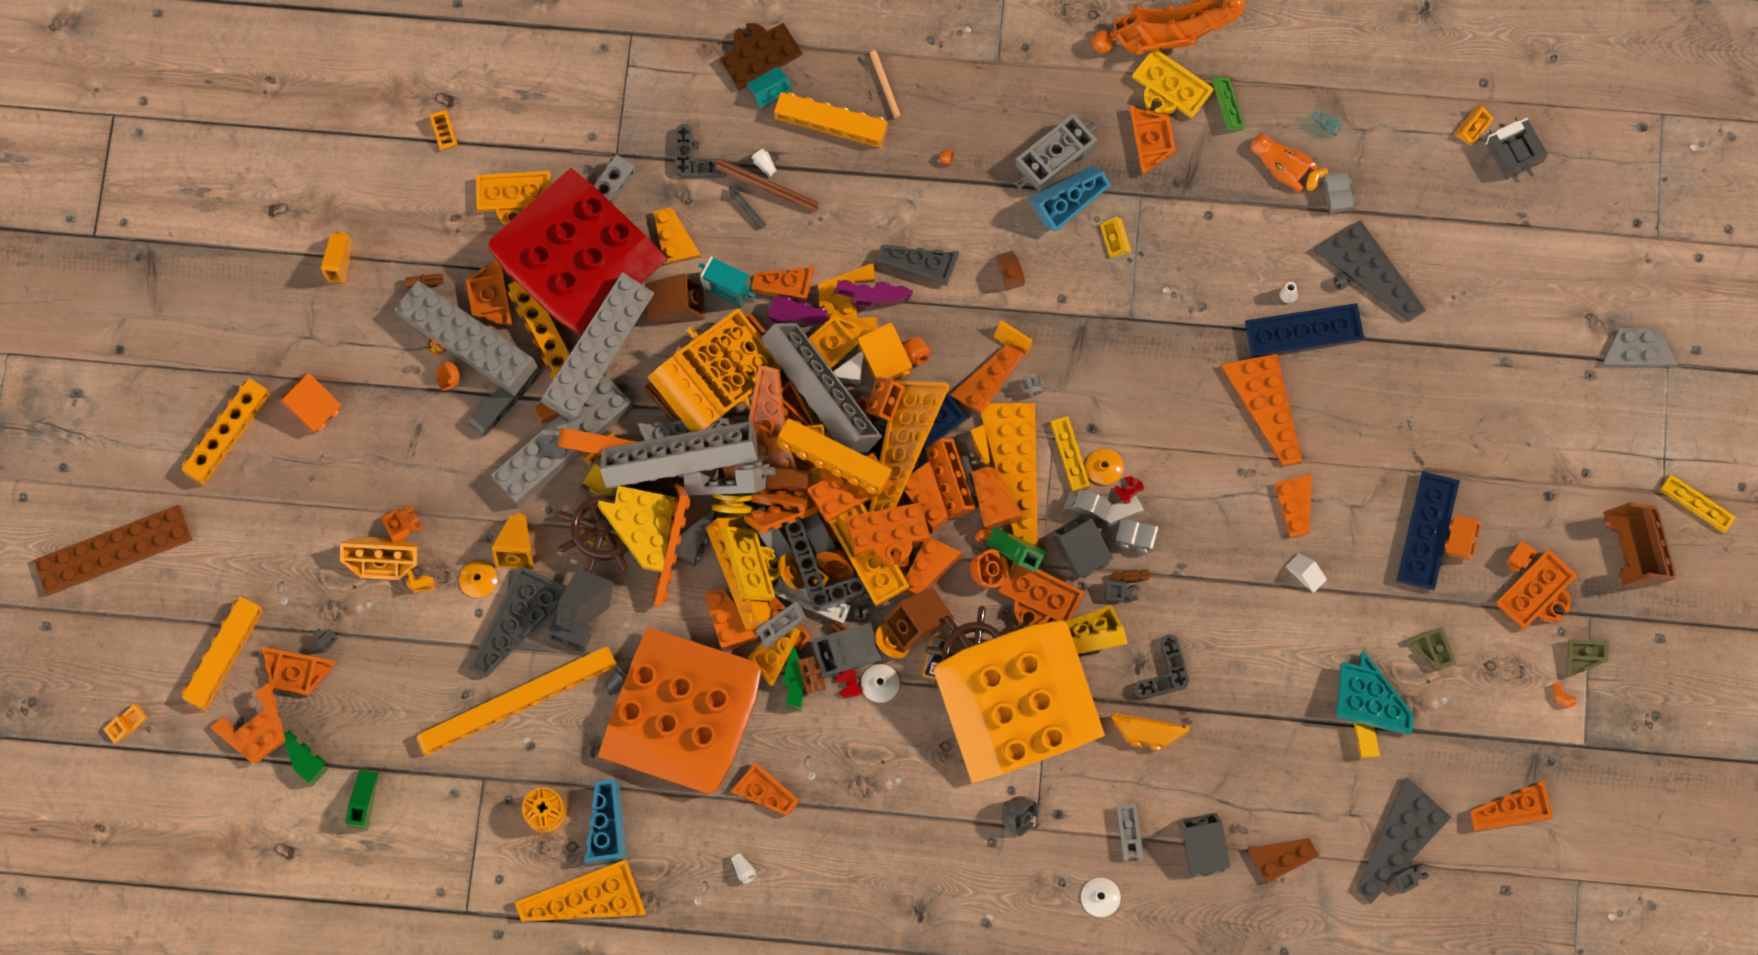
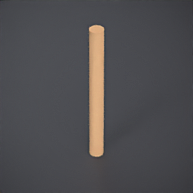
(885, 85)

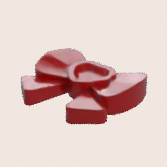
(1135, 486)
(852, 689)

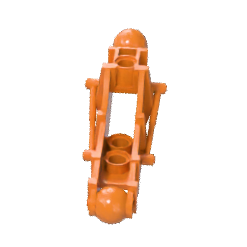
(1168, 27)

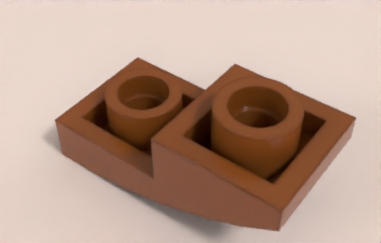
(789, 478)

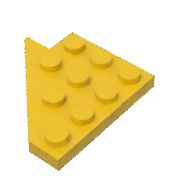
(642, 524)

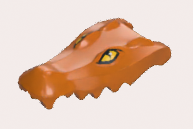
(1284, 162)

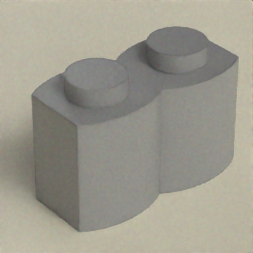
(1338, 192)
(1137, 536)

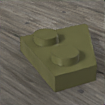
(1434, 648)
(1585, 655)

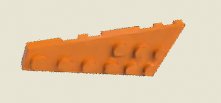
(1265, 398)

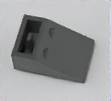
(846, 650)

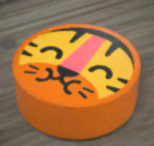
(434, 347)

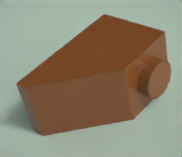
(1010, 270)

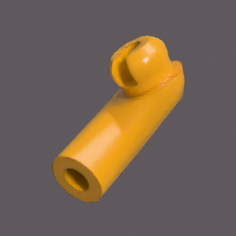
(1314, 178)

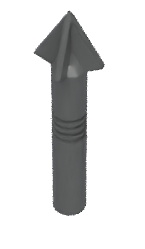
(735, 194)

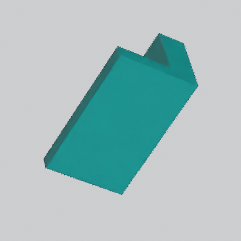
(769, 86)

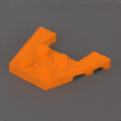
(260, 734)

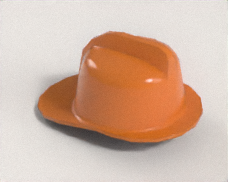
(835, 564)

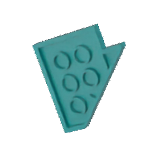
(1369, 699)

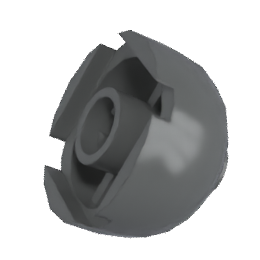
(1018, 814)

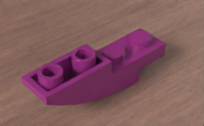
(879, 296)

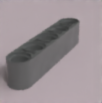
(499, 404)

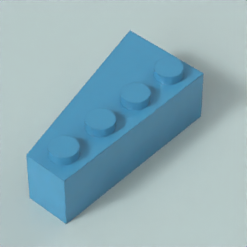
(1067, 198)
(607, 827)

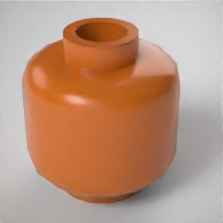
(917, 350)

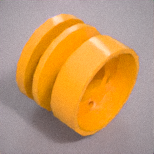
(550, 819)

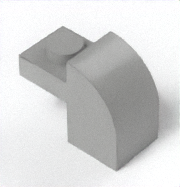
(1087, 504)

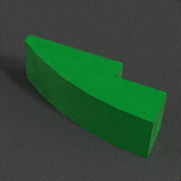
(794, 682)

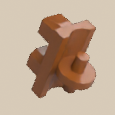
(811, 675)

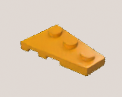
(673, 237)

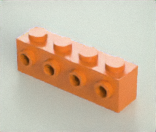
(950, 478)

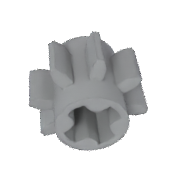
(1032, 385)

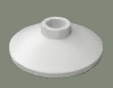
(883, 692)
(1099, 907)

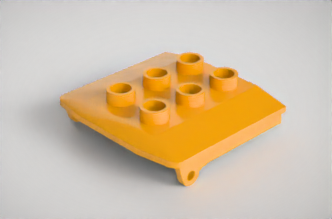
(1018, 699)

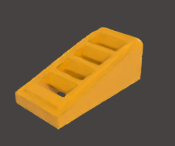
(439, 115)
(979, 441)

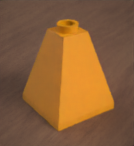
(513, 544)

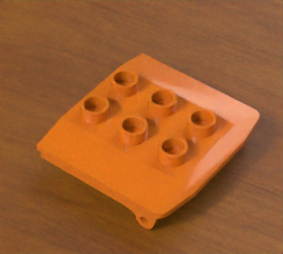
(681, 711)

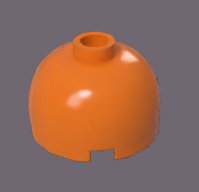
(989, 569)

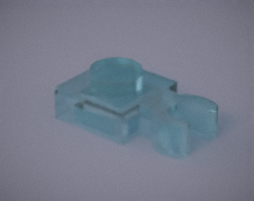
(1328, 123)

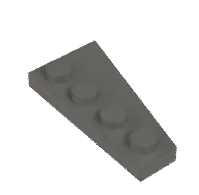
(922, 263)

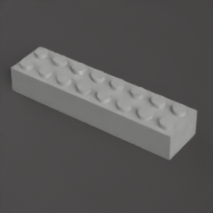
(466, 338)
(597, 347)
(820, 387)
(679, 454)
(542, 459)

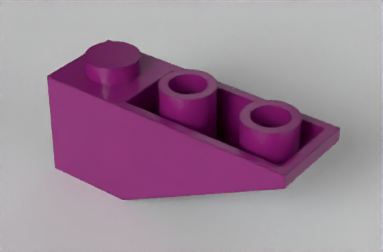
(788, 311)

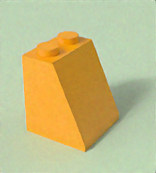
(885, 354)

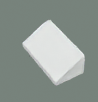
(1124, 511)

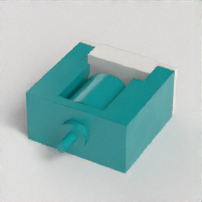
(726, 282)

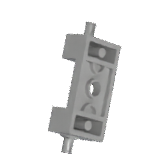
(1041, 165)
(748, 479)

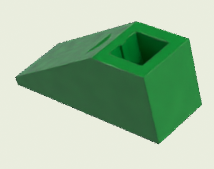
(1016, 549)
(303, 762)
(362, 800)

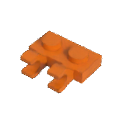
(396, 524)

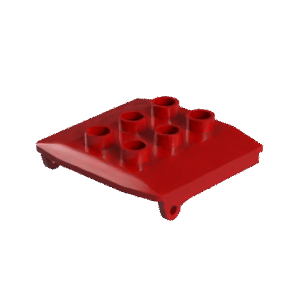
(573, 250)

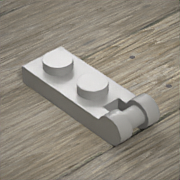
(781, 624)
(1129, 831)

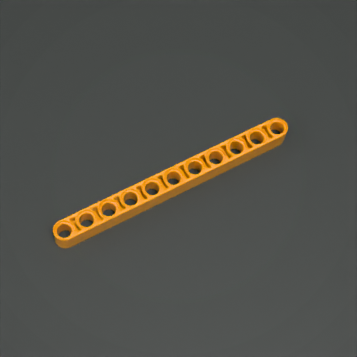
(515, 701)

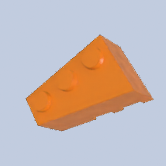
(924, 489)
(930, 565)

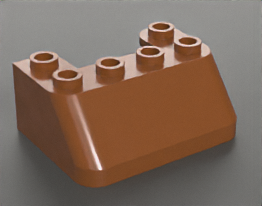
(1642, 544)

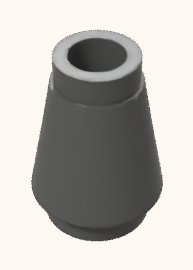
(615, 680)

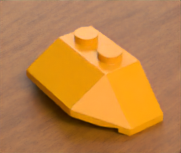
(378, 557)
(1148, 732)

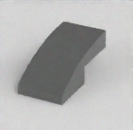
(818, 534)

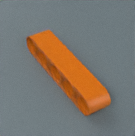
(587, 441)

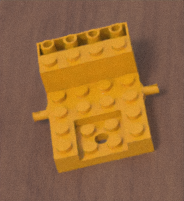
(713, 371)

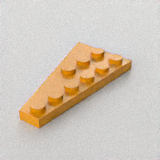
(594, 895)

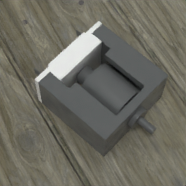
(1520, 153)

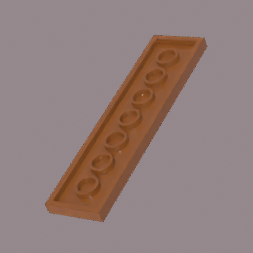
(113, 550)

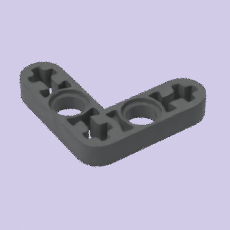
(692, 164)
(1169, 678)

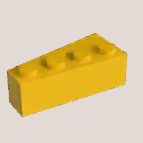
(1097, 630)

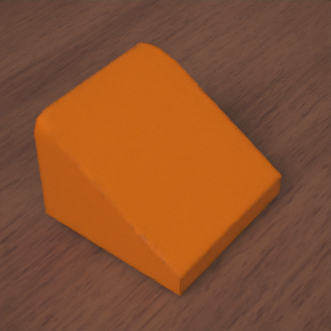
(545, 413)

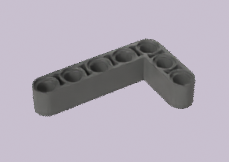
(813, 573)

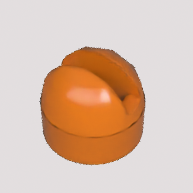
(947, 157)

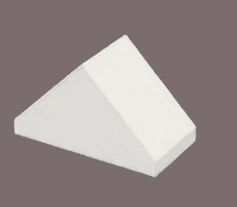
(851, 371)
(1307, 572)

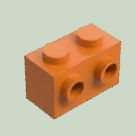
(884, 399)
(1463, 537)

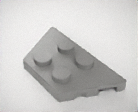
(1640, 349)

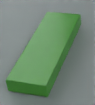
(1228, 104)

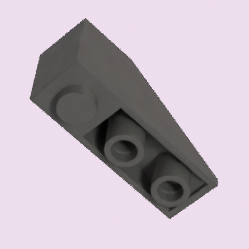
(694, 539)

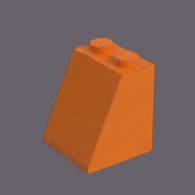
(310, 402)

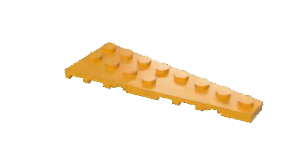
(907, 436)
(1012, 443)

